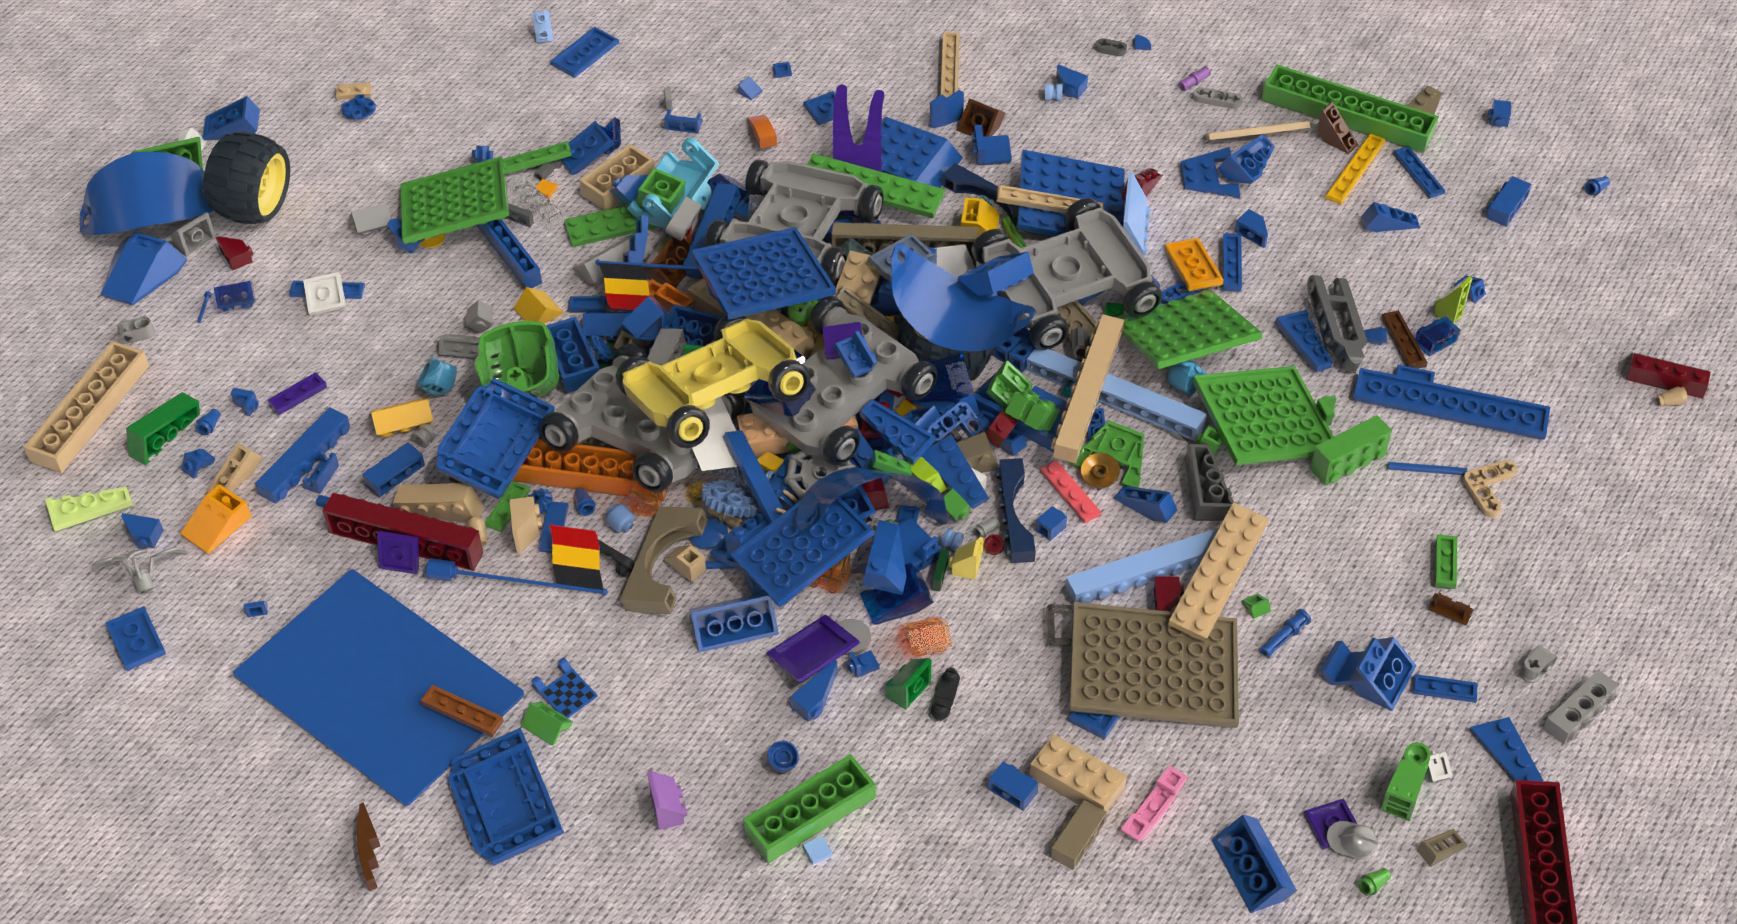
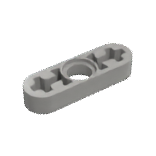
(1217, 93)

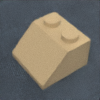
(525, 521)

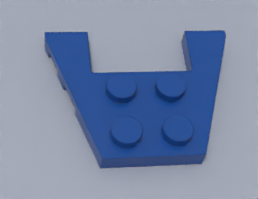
(1201, 174)

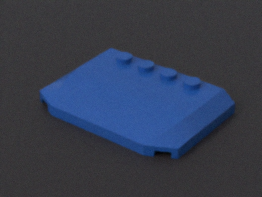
(492, 437)
(503, 798)

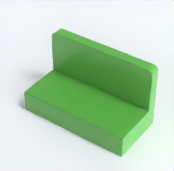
(545, 722)

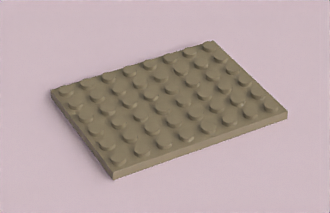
(1144, 668)

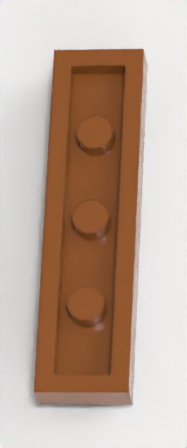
(462, 710)

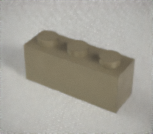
(1078, 834)

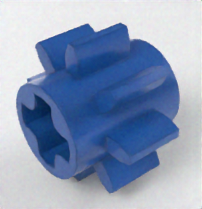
(482, 153)

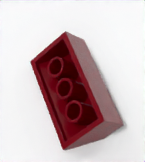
(1668, 375)

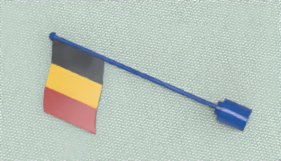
(627, 282)
(573, 560)

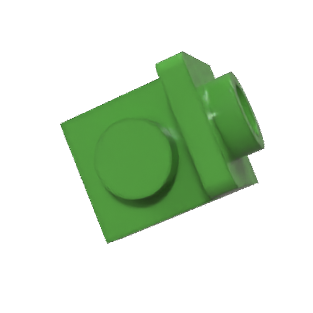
(1326, 407)

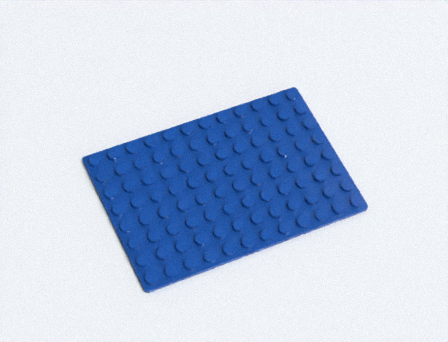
(356, 682)

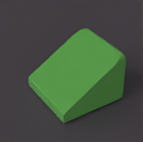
(1257, 605)

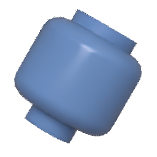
(619, 518)

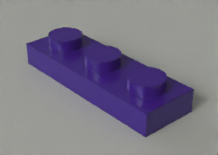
(297, 393)

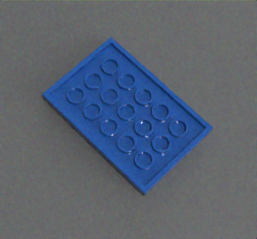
(789, 559)

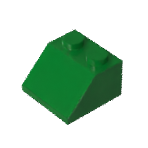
(909, 682)

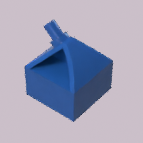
(647, 320)

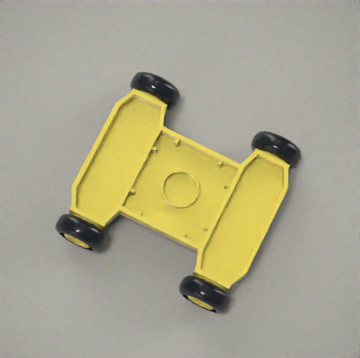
(683, 387)

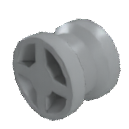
(423, 435)

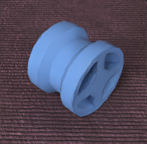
(952, 539)

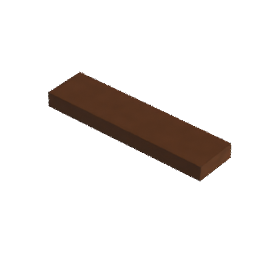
(1404, 340)

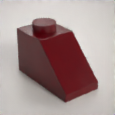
(235, 251)
(1001, 428)
(1167, 592)

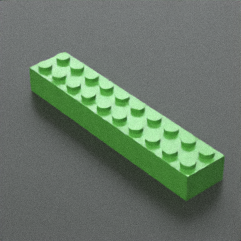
(1358, 109)

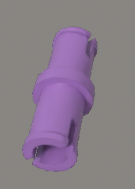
(1194, 78)

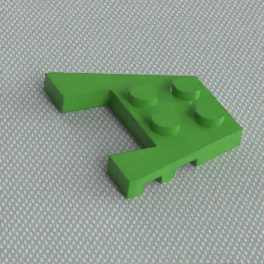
(1122, 444)

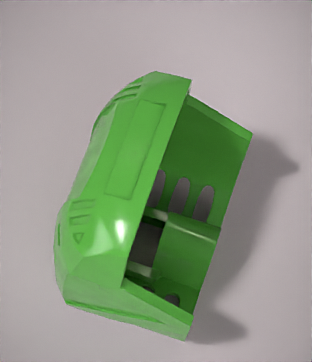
(519, 357)

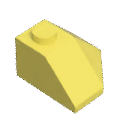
(967, 559)

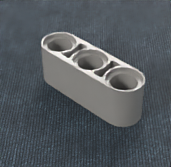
(683, 218)

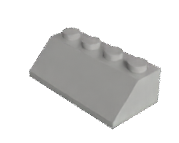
(592, 273)

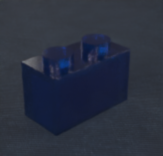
(1437, 335)

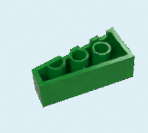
(159, 426)

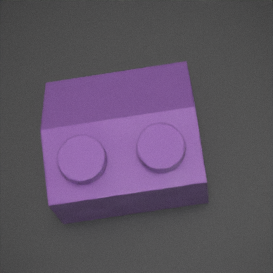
(666, 800)

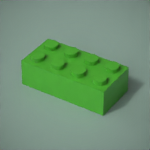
(1351, 450)

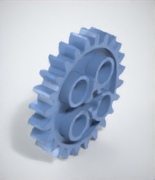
(730, 498)

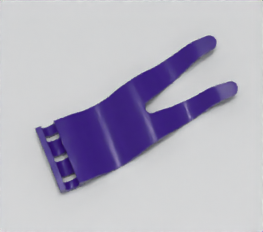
(870, 151)

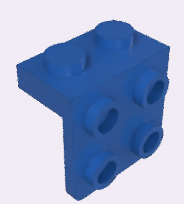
(990, 148)

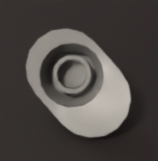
(1352, 839)

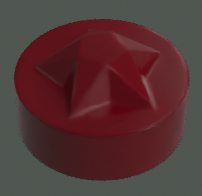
(994, 544)

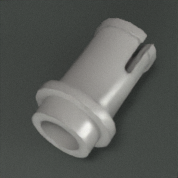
(985, 528)

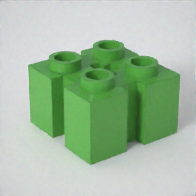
(1032, 410)

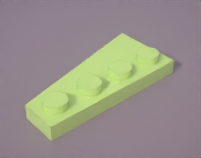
(75, 510)

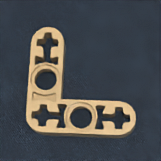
(1482, 482)

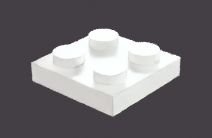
(324, 293)

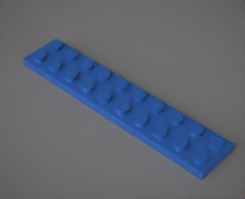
(1452, 403)

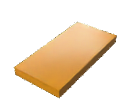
(1193, 264)

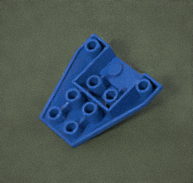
(140, 268)

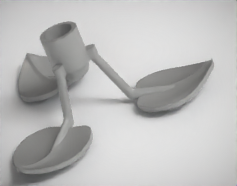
(141, 578)

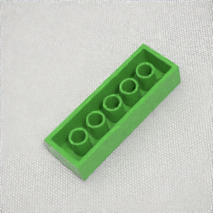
(809, 808)

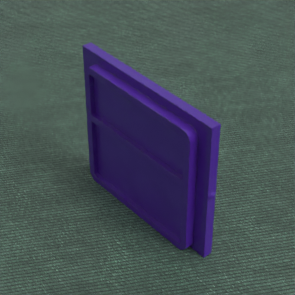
(812, 648)

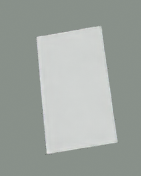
(714, 451)

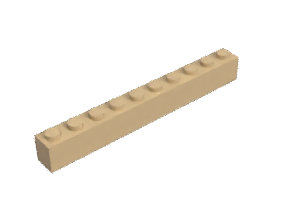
(1088, 389)

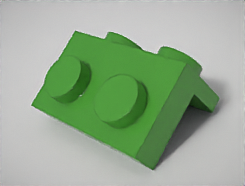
(884, 462)

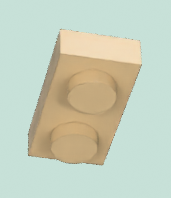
(349, 91)

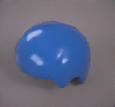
(782, 752)

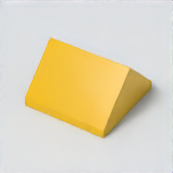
(537, 306)

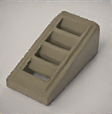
(1432, 855)

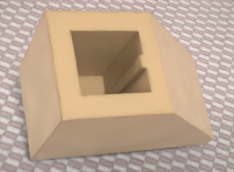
(687, 562)

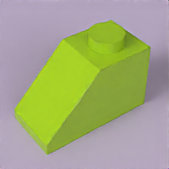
(927, 473)

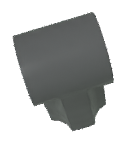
(1079, 342)

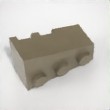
(979, 453)

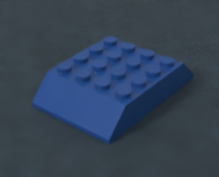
(915, 152)

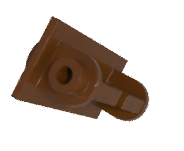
(1453, 610)

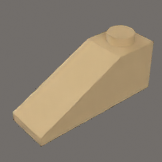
(237, 468)

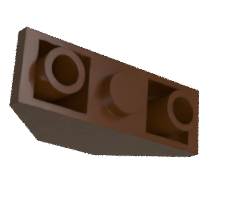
(1334, 130)

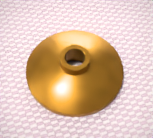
(1100, 463)

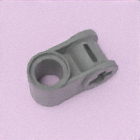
(136, 330)
(1537, 664)

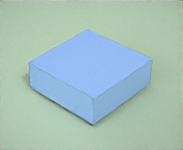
(817, 850)

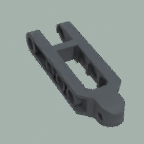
(1348, 351)

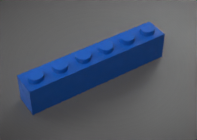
(721, 206)
(512, 252)
(302, 455)

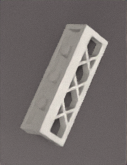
(459, 345)

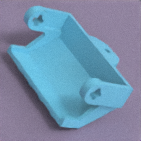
(694, 172)

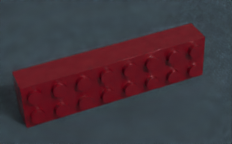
(436, 538)
(1543, 853)

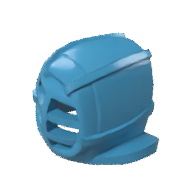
(1181, 376)
(437, 377)

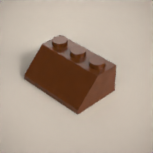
(668, 252)

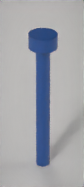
(207, 294)

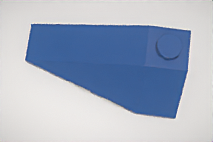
(1248, 162)

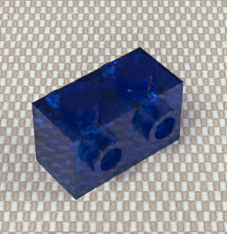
(234, 293)

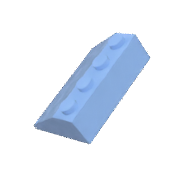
(1136, 213)

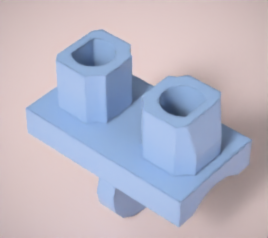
(542, 26)

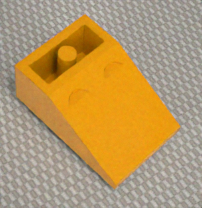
(216, 519)

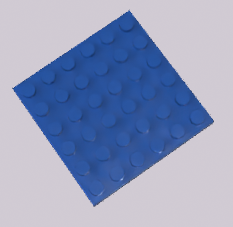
(1070, 179)
(762, 273)

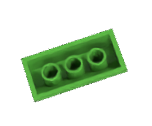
(185, 148)

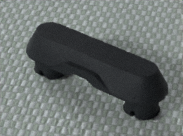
(625, 563)
(945, 694)

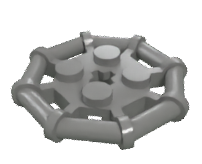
(808, 471)

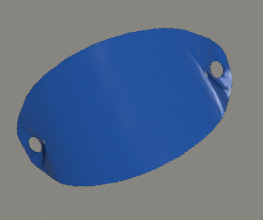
(143, 192)
(948, 310)
(843, 480)

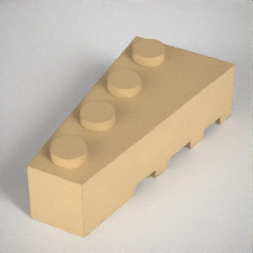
(442, 501)

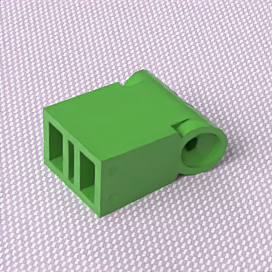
(1407, 781)

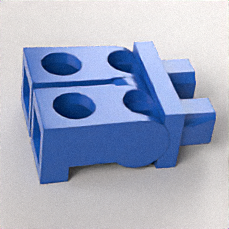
(1015, 349)

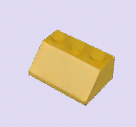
(401, 417)

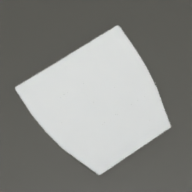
(954, 259)

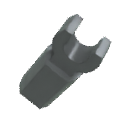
(547, 169)

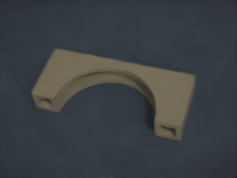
(668, 527)

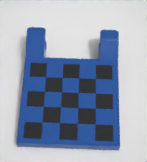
(566, 693)

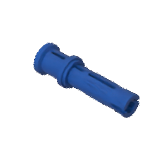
(1290, 627)

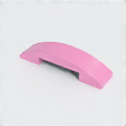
(1155, 805)

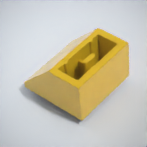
(979, 214)

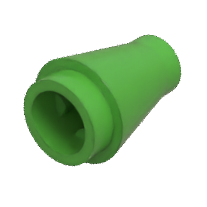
(1372, 882)

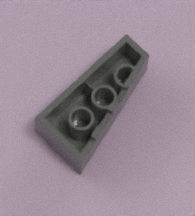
(1207, 487)

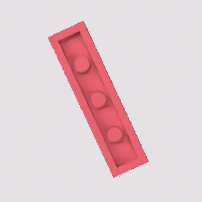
(1070, 491)

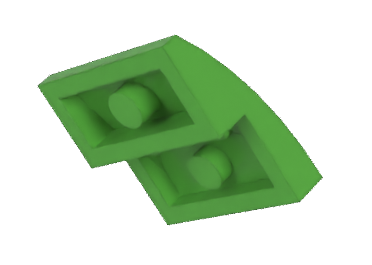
(1006, 383)

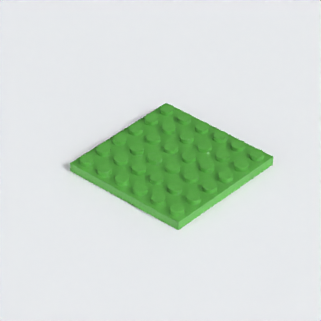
(453, 200)
(1188, 329)
(1263, 414)

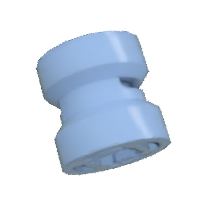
(1053, 91)

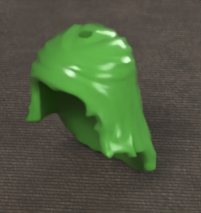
(798, 317)

